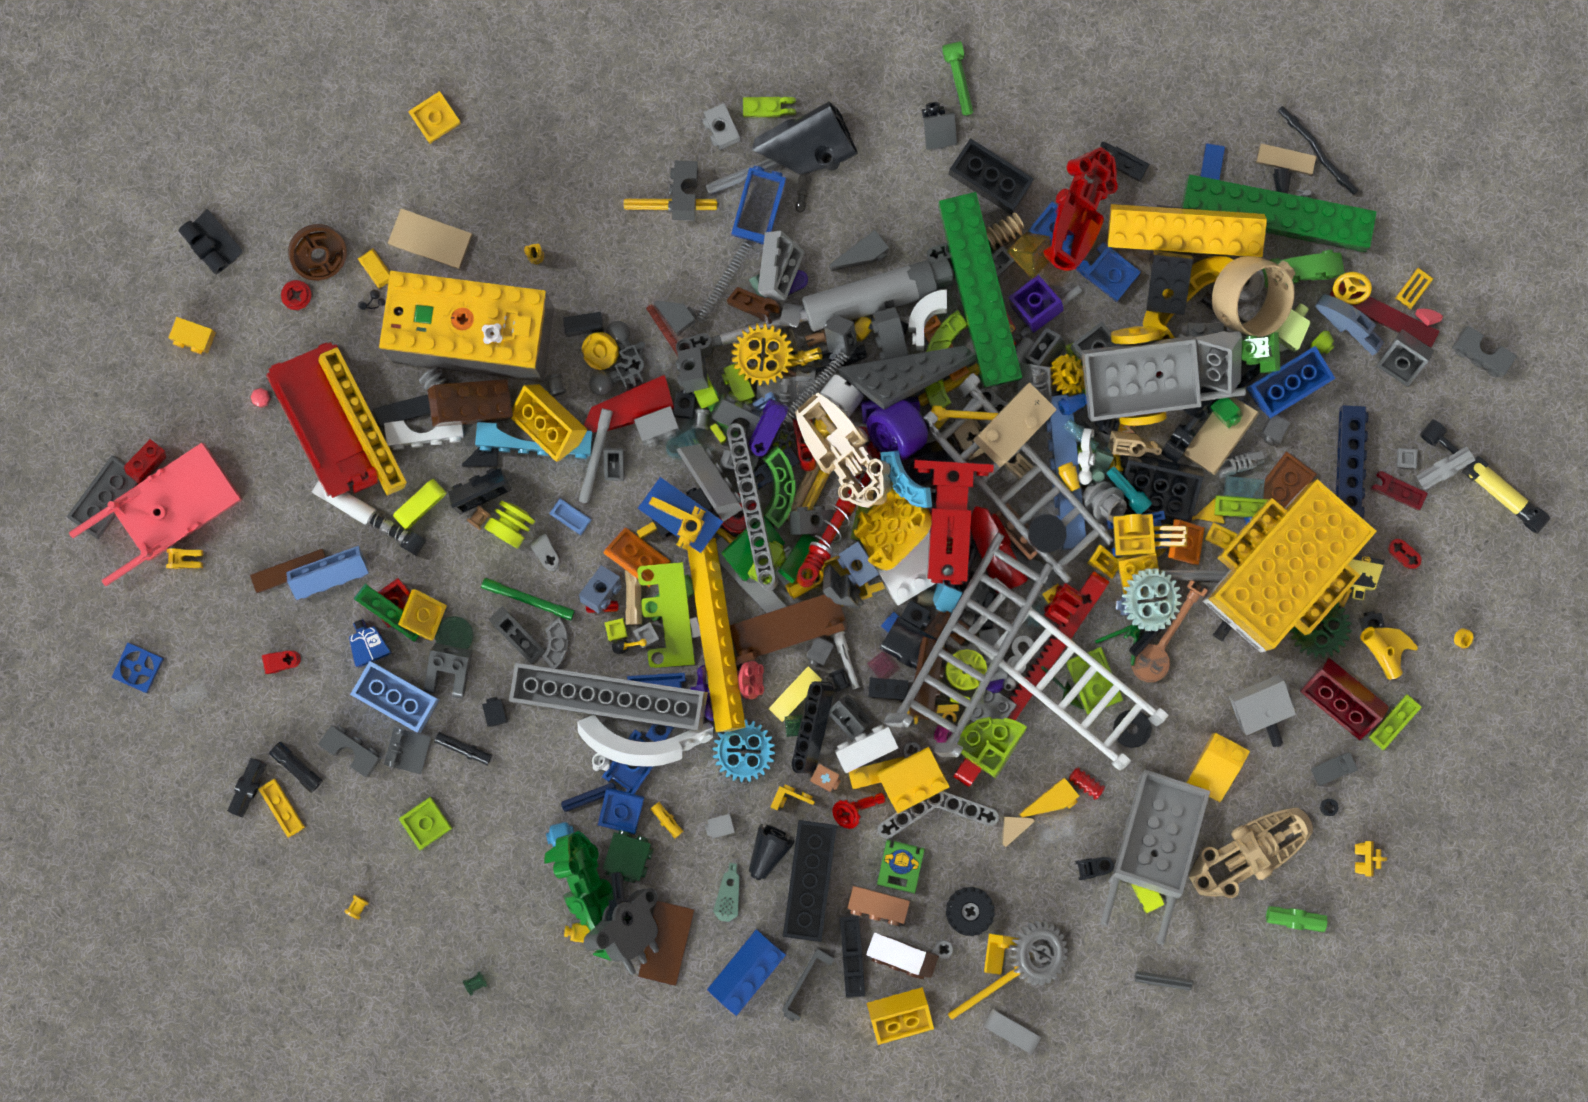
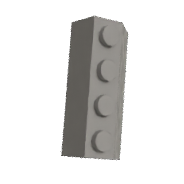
(710, 480)

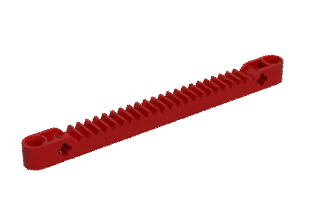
(1093, 588)

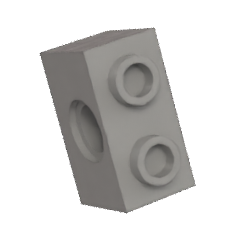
(717, 116)

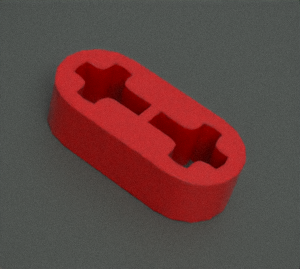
(1401, 556)

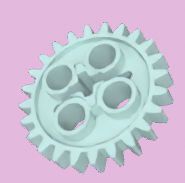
(1153, 617)

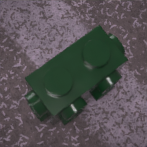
(628, 856)

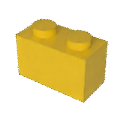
(191, 335)

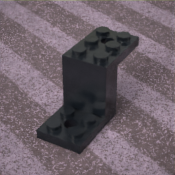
(1172, 272)

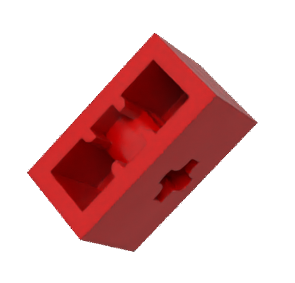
(145, 461)

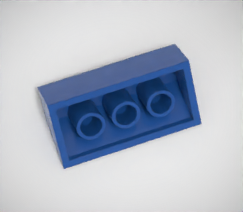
(1291, 383)
(746, 972)

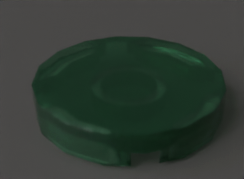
(455, 632)

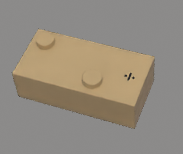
(1014, 424)

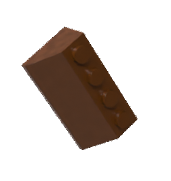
(927, 693)

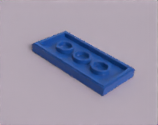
(668, 493)

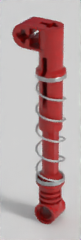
(820, 551)

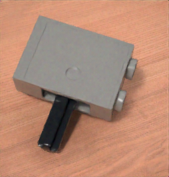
(1263, 707)

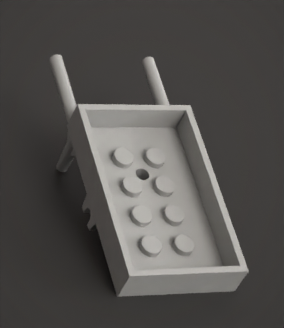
(1162, 822)

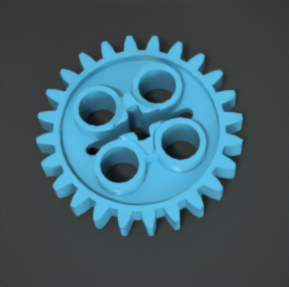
(742, 769)

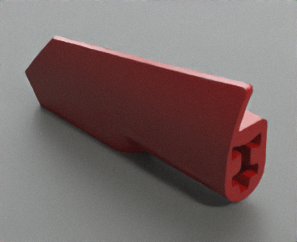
(632, 404)

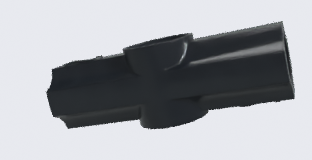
(247, 787)

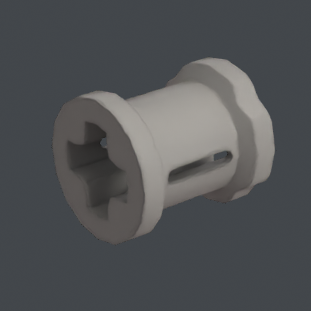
(701, 419)

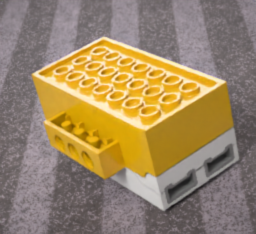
(1289, 566)

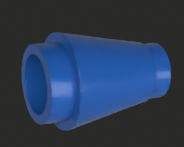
(1071, 404)

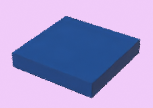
(621, 810)

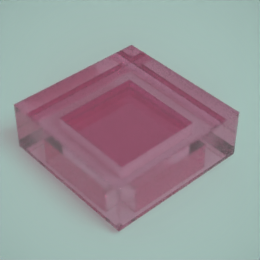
(880, 665)

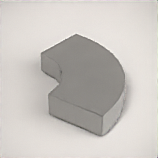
(557, 644)

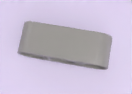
(1012, 1031)

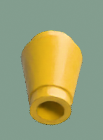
(1069, 476)

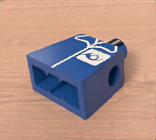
(367, 644)

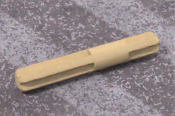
(803, 489)

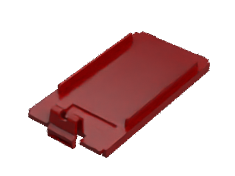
(321, 423)

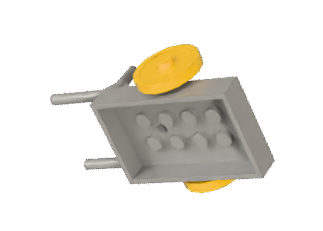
(1124, 379)

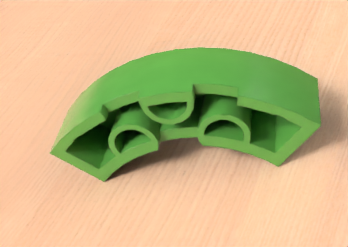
(1314, 267)
(783, 487)

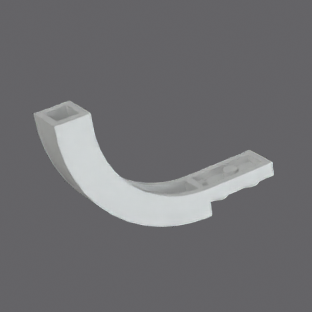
(636, 752)

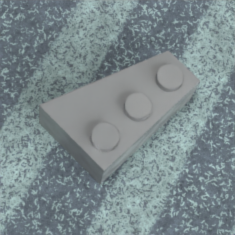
(778, 265)

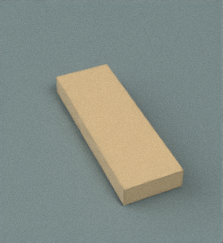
(1286, 158)

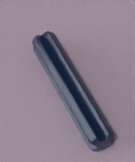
(586, 797)

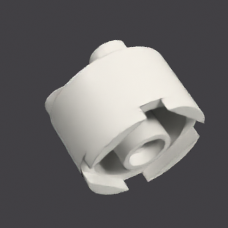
(842, 394)

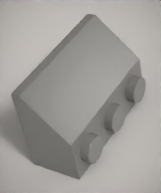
(1219, 361)

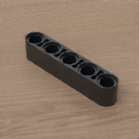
(1248, 372)
(812, 727)

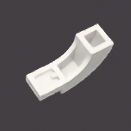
(927, 307)

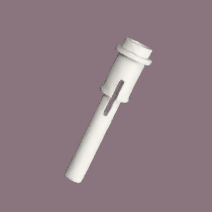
(842, 648)

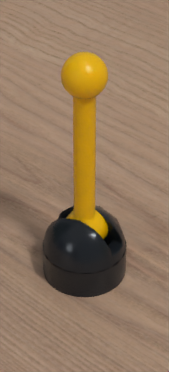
(621, 646)

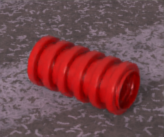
(1085, 782)

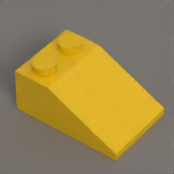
(1218, 766)

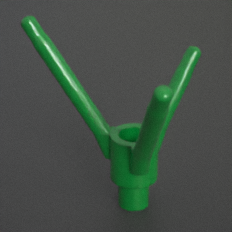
(1132, 630)

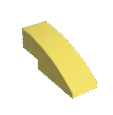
(794, 694)

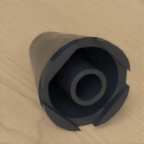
(768, 850)

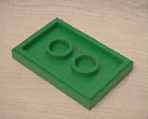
(739, 551)

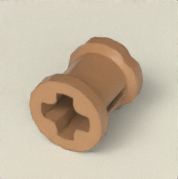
(479, 517)

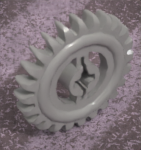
(1025, 954)

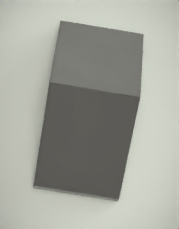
(614, 464)

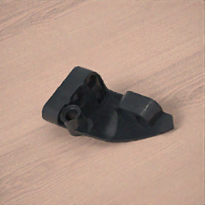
(809, 141)

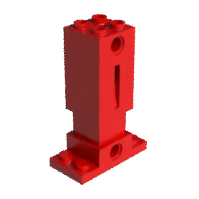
(950, 518)

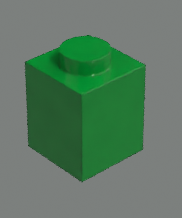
(1227, 412)

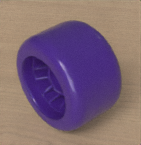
(898, 429)

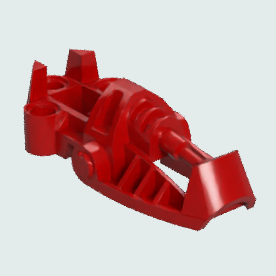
(1078, 207)

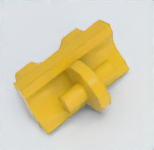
(1368, 866)

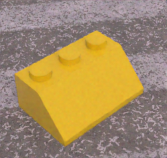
(913, 780)
(900, 1015)

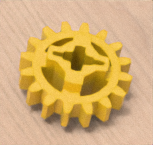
(1068, 375)

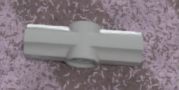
(1445, 468)

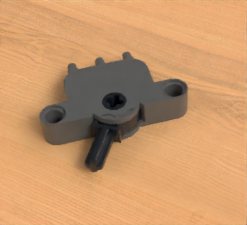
(626, 926)

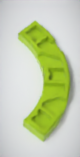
(942, 340)

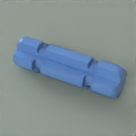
(761, 402)

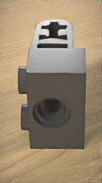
(450, 660)

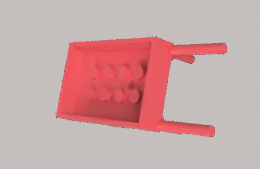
(185, 491)

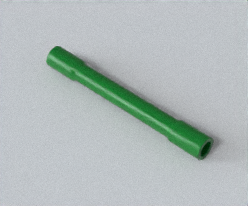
(498, 588)

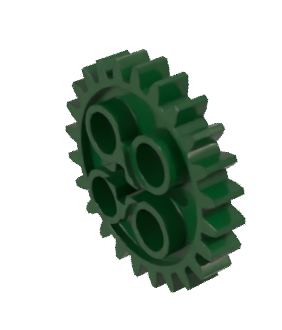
(1309, 642)

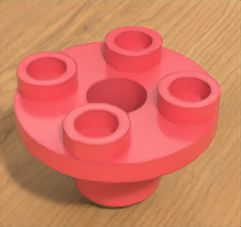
(751, 679)

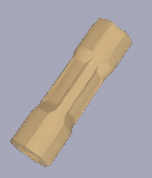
(633, 600)

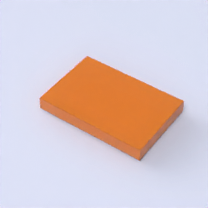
(633, 552)

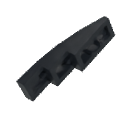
(852, 956)

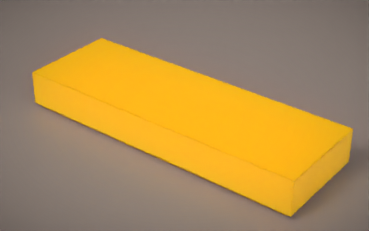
(281, 808)

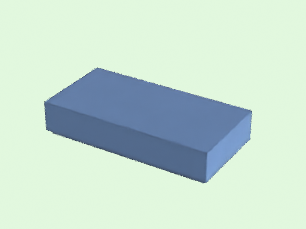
(570, 516)

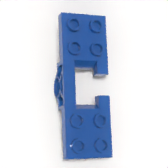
(1110, 270)

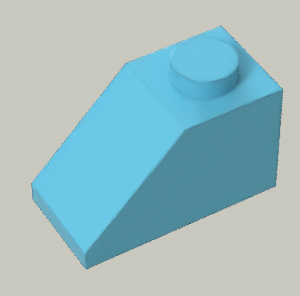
(946, 596)

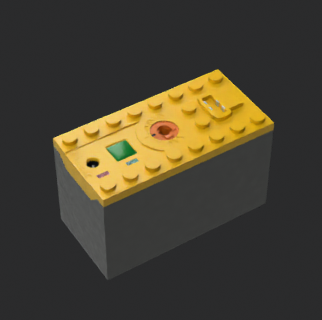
(442, 319)

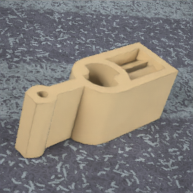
(1131, 445)
(1019, 468)

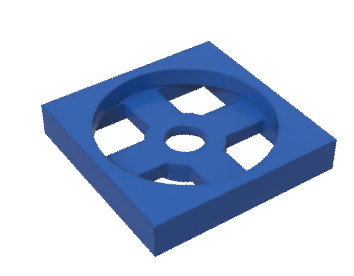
(144, 687)

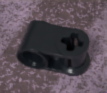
(1092, 867)

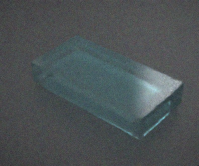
(1244, 487)

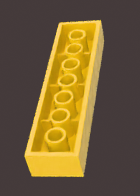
(1186, 230)

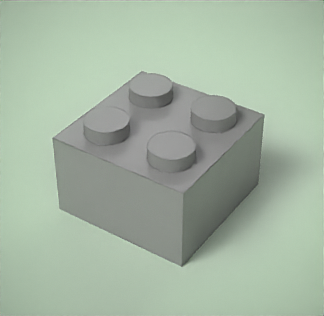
(657, 427)

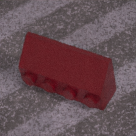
(1344, 699)

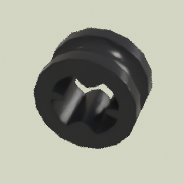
(1332, 802)

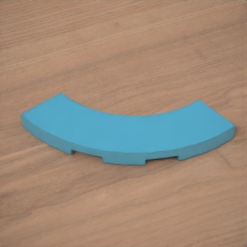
(902, 483)

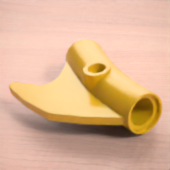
(1387, 647)

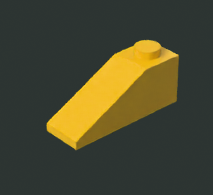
(867, 774)
(1056, 798)

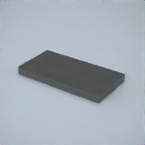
(106, 487)

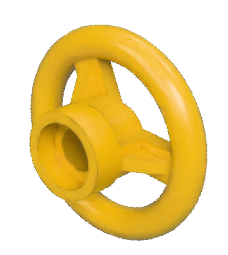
(1352, 285)

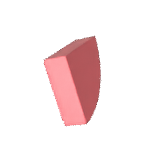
(1428, 316)

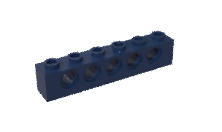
(1344, 453)

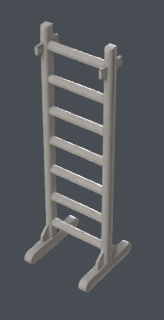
(964, 389)
(901, 718)

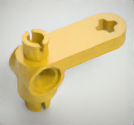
(685, 535)

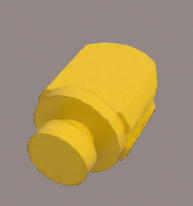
(861, 328)
(576, 932)

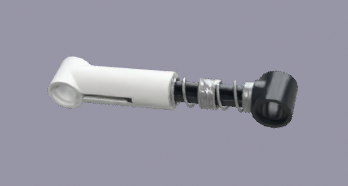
(367, 515)

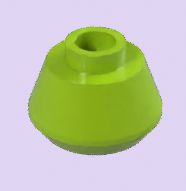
(1323, 342)

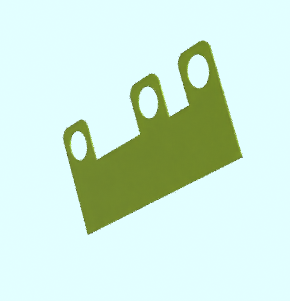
(674, 612)

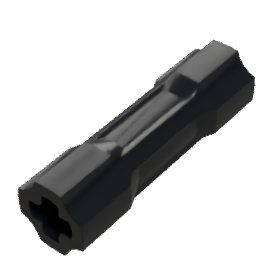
(305, 776)

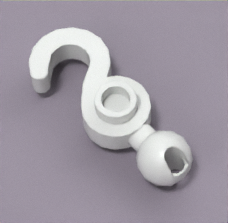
(1086, 457)
(1014, 660)

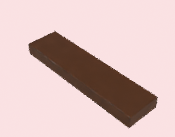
(277, 574)

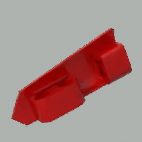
(984, 529)

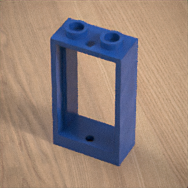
(758, 172)

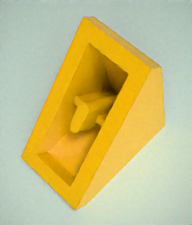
(1104, 561)

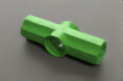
(1296, 919)

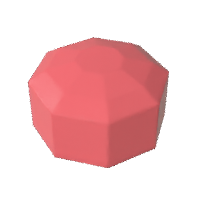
(260, 397)

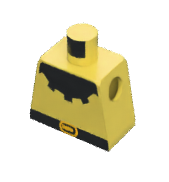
(1370, 571)

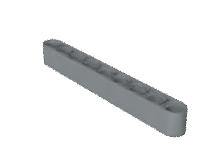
(754, 515)

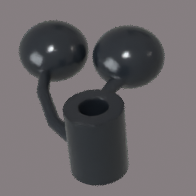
(374, 295)

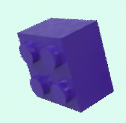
(1036, 303)

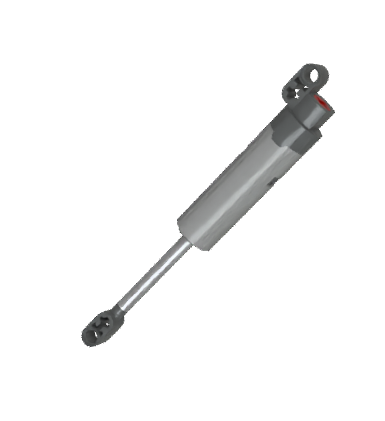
(855, 298)

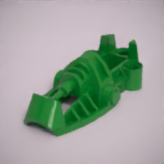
(589, 895)

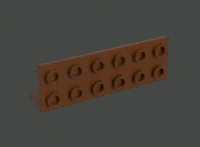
(787, 627)

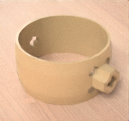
(1277, 302)

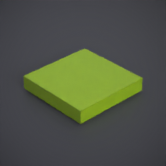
(425, 823)

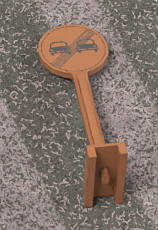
(1153, 661)

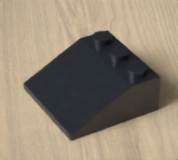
(479, 490)

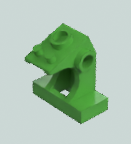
(1256, 351)

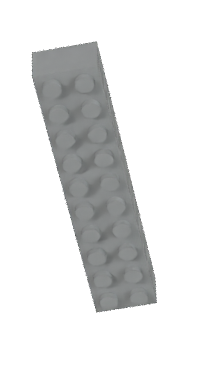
(608, 696)

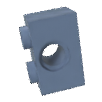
(867, 571)
(601, 579)

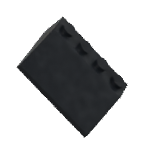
(1166, 484)

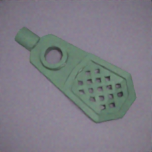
(728, 892)

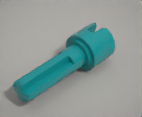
(1137, 500)

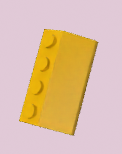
(547, 421)

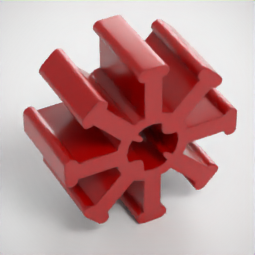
(1062, 604)

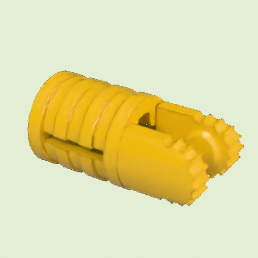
(529, 253)

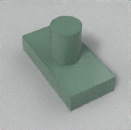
(1101, 465)

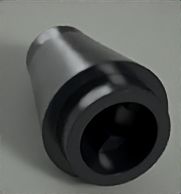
(1282, 179)

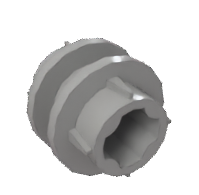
(1104, 501)

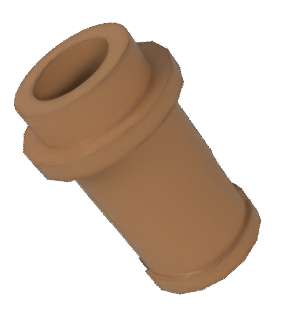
(818, 338)

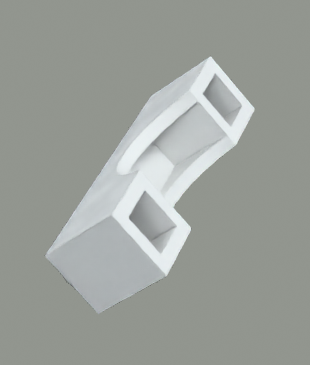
(400, 435)

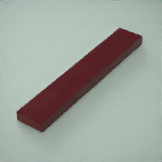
(1392, 318)

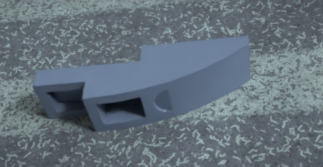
(1347, 317)

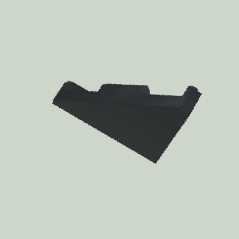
(482, 458)

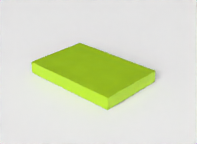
(1097, 686)

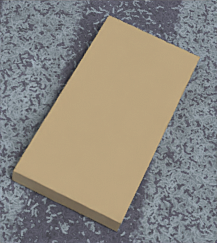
(430, 239)
(1216, 441)

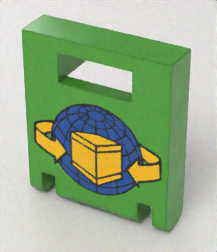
(901, 863)

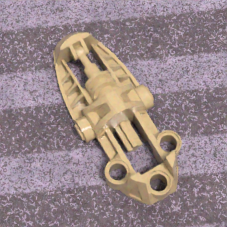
(843, 450)
(1256, 849)

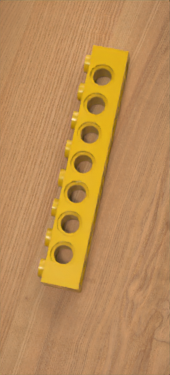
(362, 421)

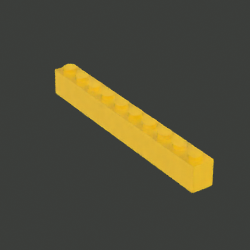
(716, 638)

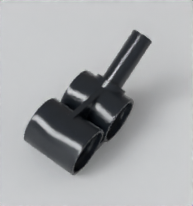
(1180, 439)

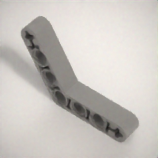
(941, 804)

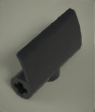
(210, 242)
(904, 642)

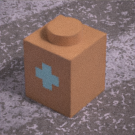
(825, 778)

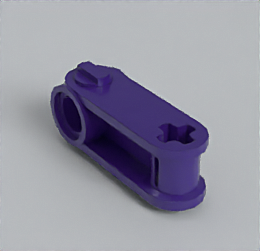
(767, 427)

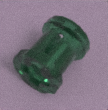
(475, 983)

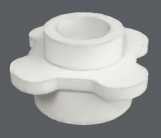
(487, 329)
(598, 764)

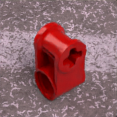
(277, 661)

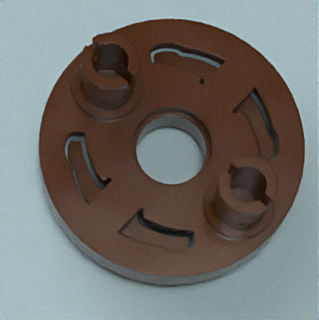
(328, 240)

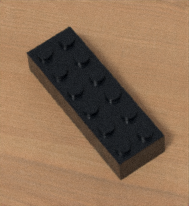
(809, 880)

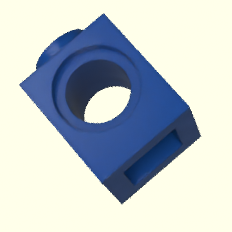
(651, 734)

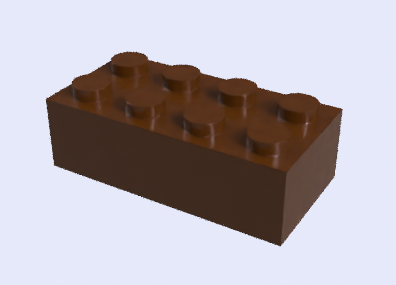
(469, 402)

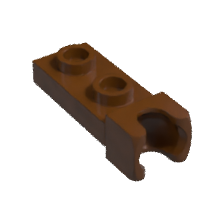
(753, 304)

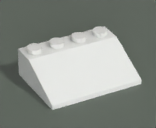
(910, 574)

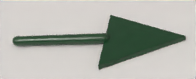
(1075, 702)

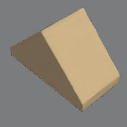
(1013, 828)

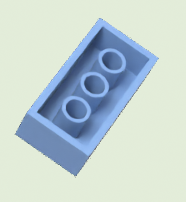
(395, 697)

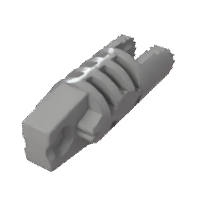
(1241, 463)

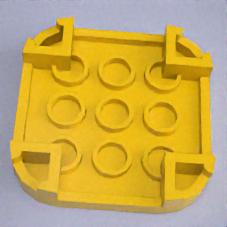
(892, 530)

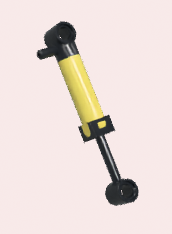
(1532, 516)

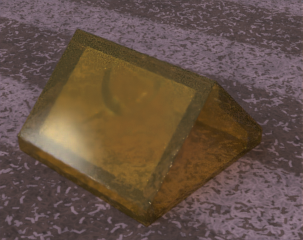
(1029, 252)

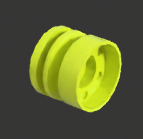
(509, 524)
(964, 681)

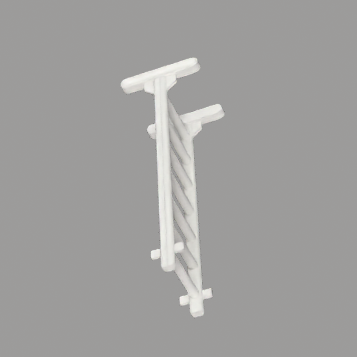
(1156, 718)

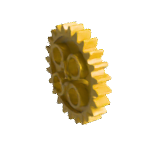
(745, 353)

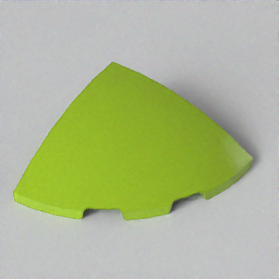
(991, 742)

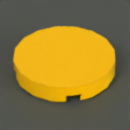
(600, 350)

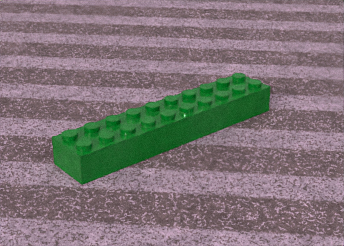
(1285, 213)
(979, 290)

